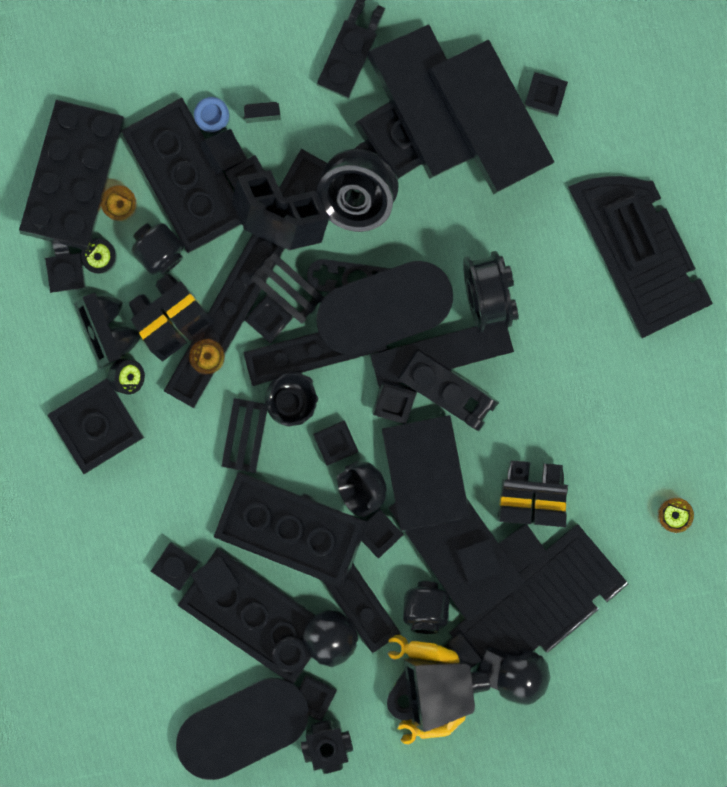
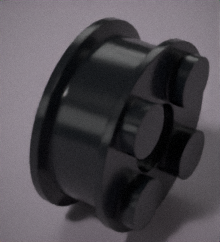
(366, 173)
(488, 291)

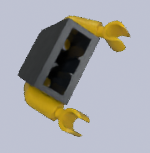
(438, 688)

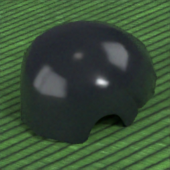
(291, 399)
(362, 488)
(330, 638)
(523, 678)

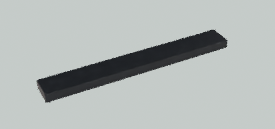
(239, 290)

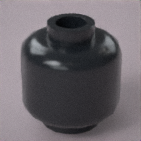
(157, 248)
(426, 608)

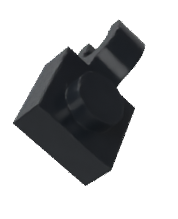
(65, 270)

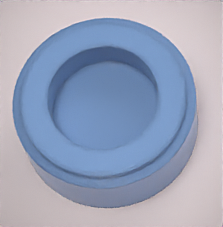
(211, 115)

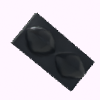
(106, 342)

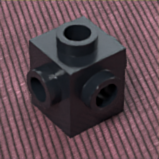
(330, 733)

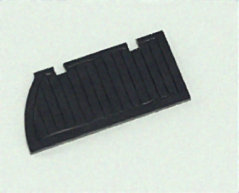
(657, 292)
(551, 601)

